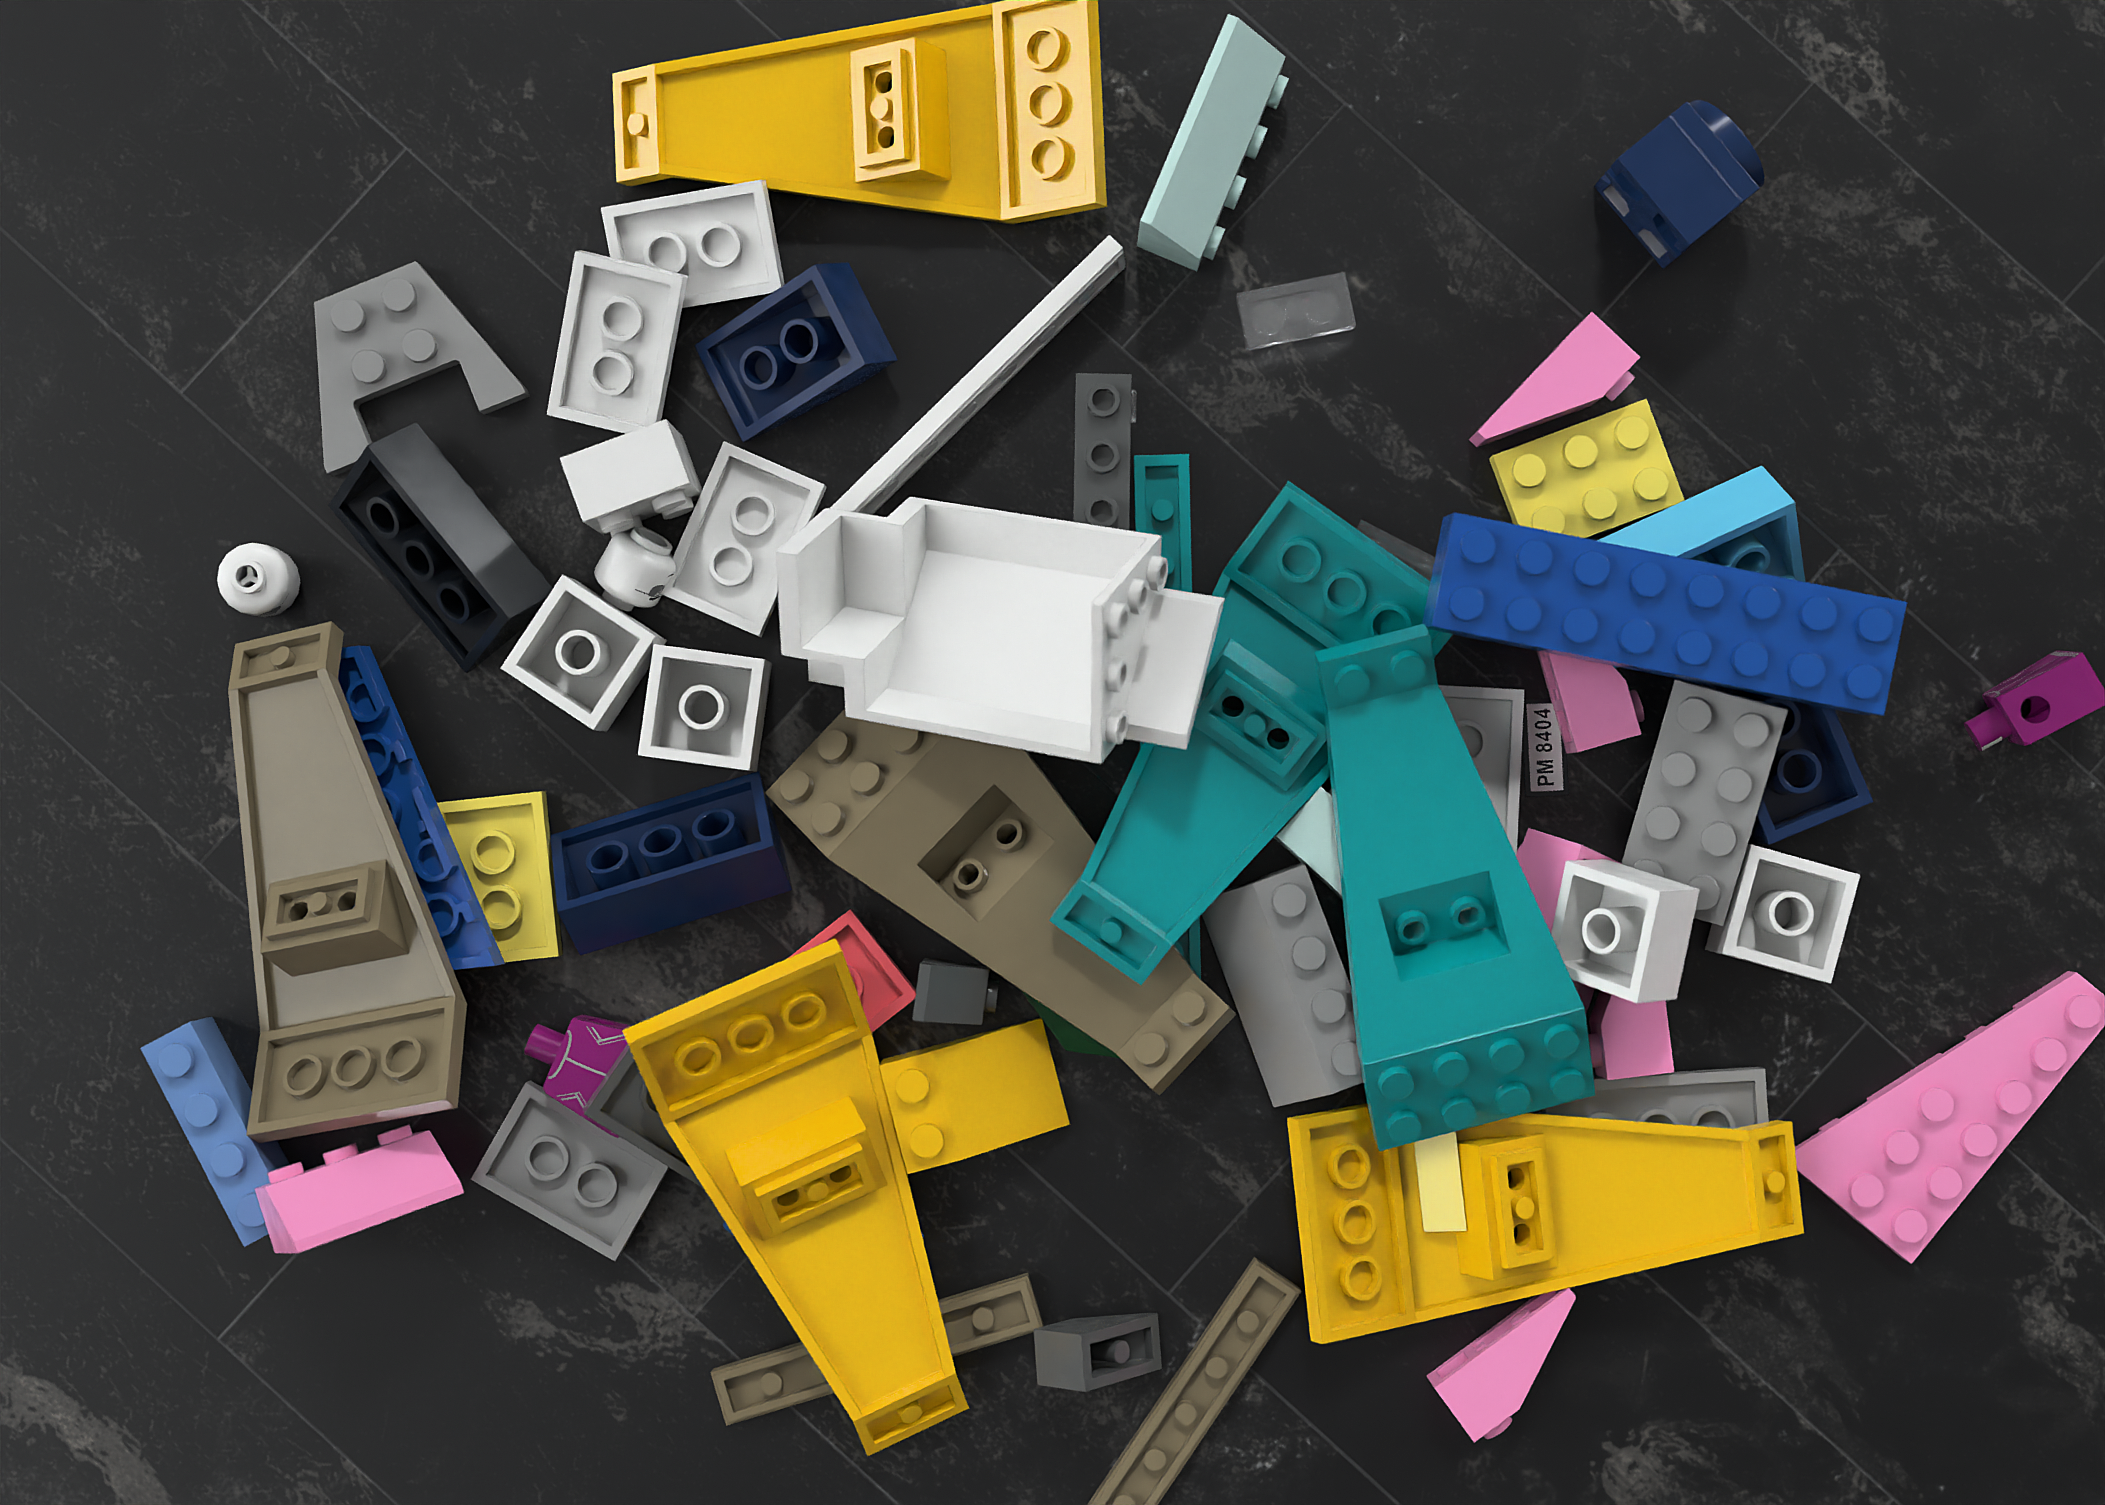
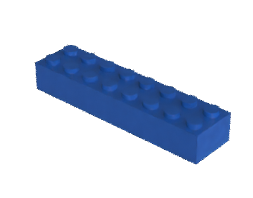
(1663, 614)

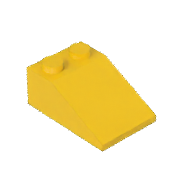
(973, 1094)

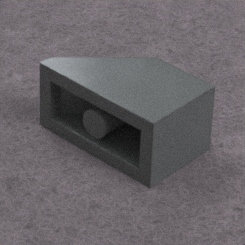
(954, 992)
(1097, 1350)

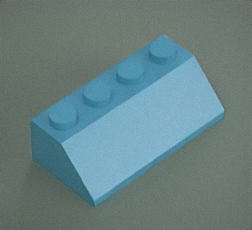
(1736, 525)

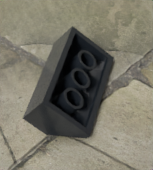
(439, 545)

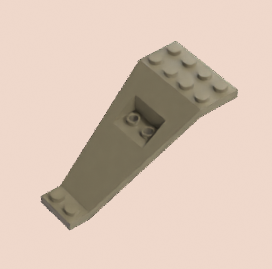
(929, 811)
(349, 1000)

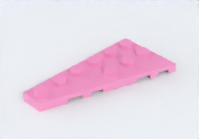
(1938, 1129)

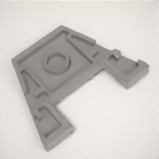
(387, 338)

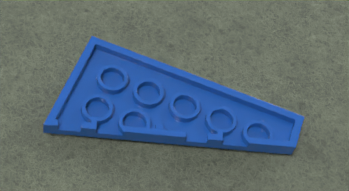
(416, 814)

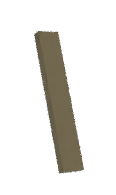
(792, 1376)
(1199, 1388)

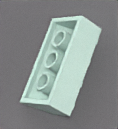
(1212, 145)

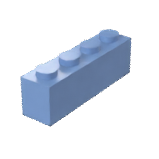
(214, 1114)

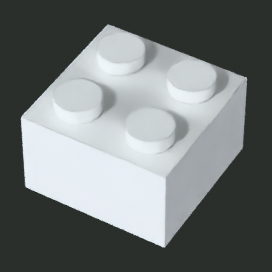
(633, 478)
(583, 654)
(705, 707)
(1786, 914)
(1623, 929)

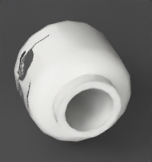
(635, 568)
(273, 588)

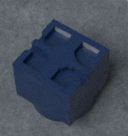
(1682, 179)

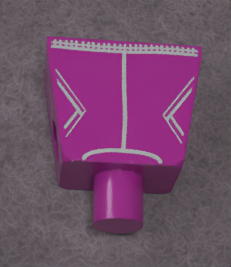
(2058, 693)
(577, 1059)

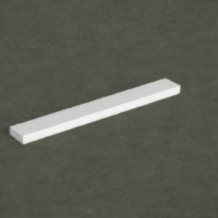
(985, 379)

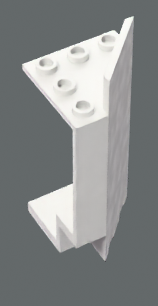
(997, 627)

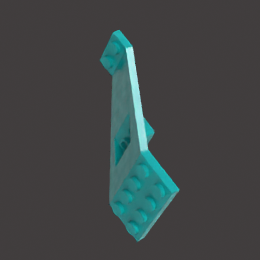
(1208, 810)
(1468, 1006)

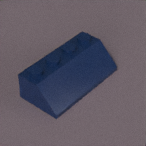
(668, 863)

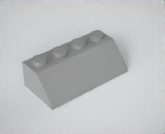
(1287, 984)

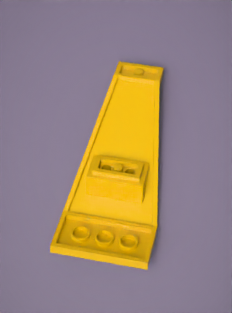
(984, 107)
(798, 1149)
(1582, 1192)

